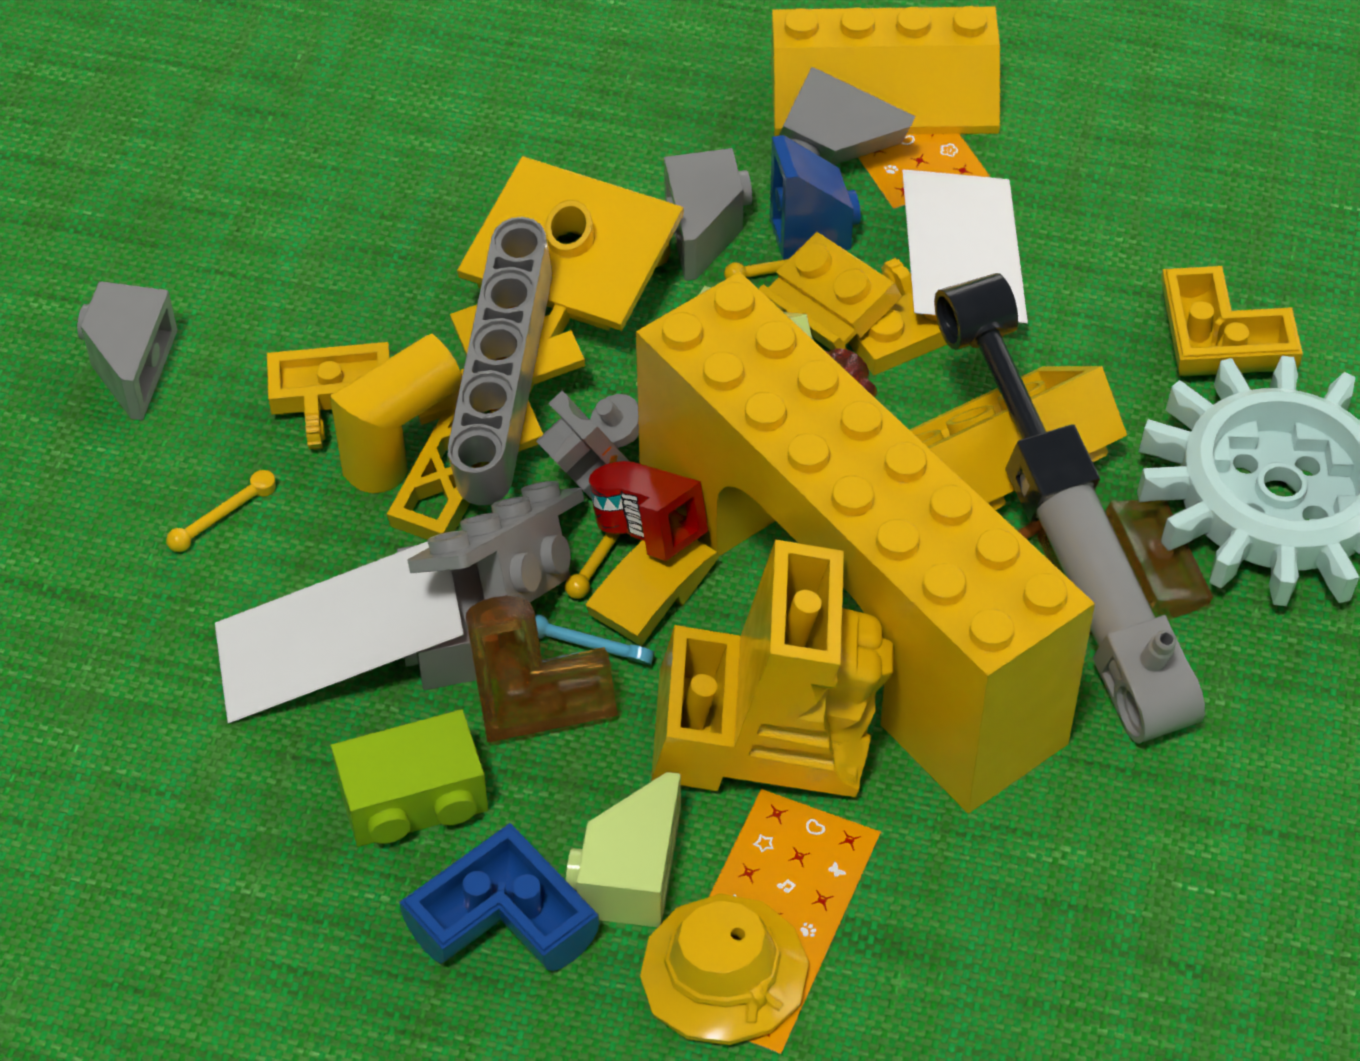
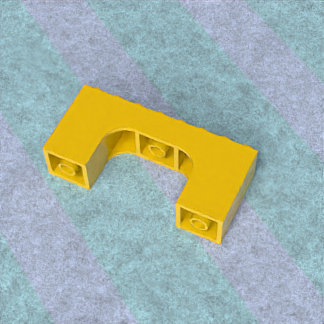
(784, 434)

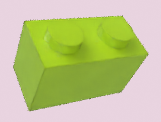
(410, 778)

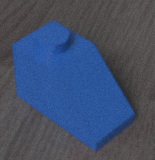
(808, 198)

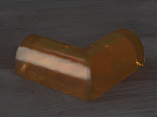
(521, 690)

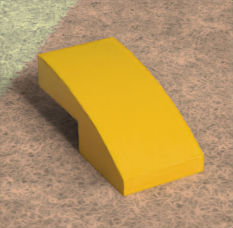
(646, 587)

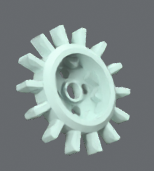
(1273, 437)

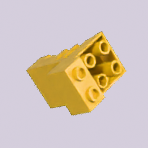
(785, 695)

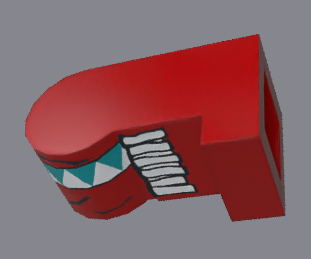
(643, 504)

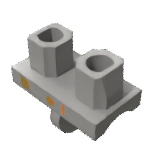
(587, 444)

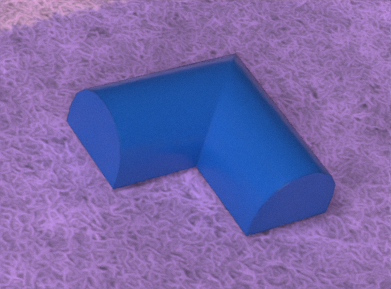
(504, 883)

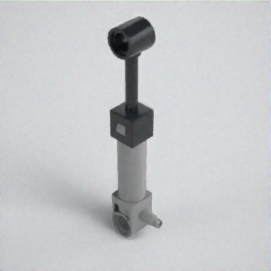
(1057, 486)

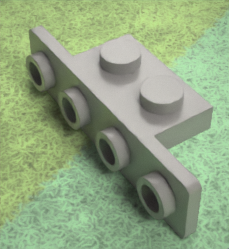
(514, 546)

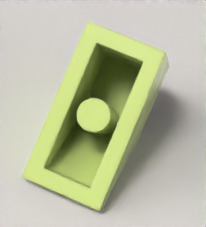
(630, 855)

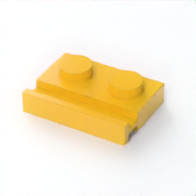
(833, 289)

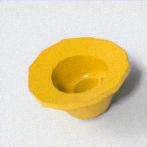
(723, 986)

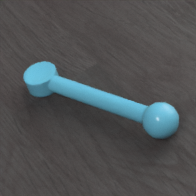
(632, 652)

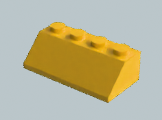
(919, 59)
(982, 435)

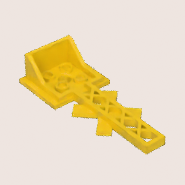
(591, 282)

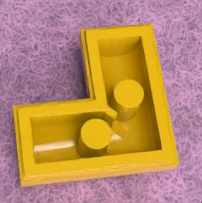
(1209, 331)
(378, 403)

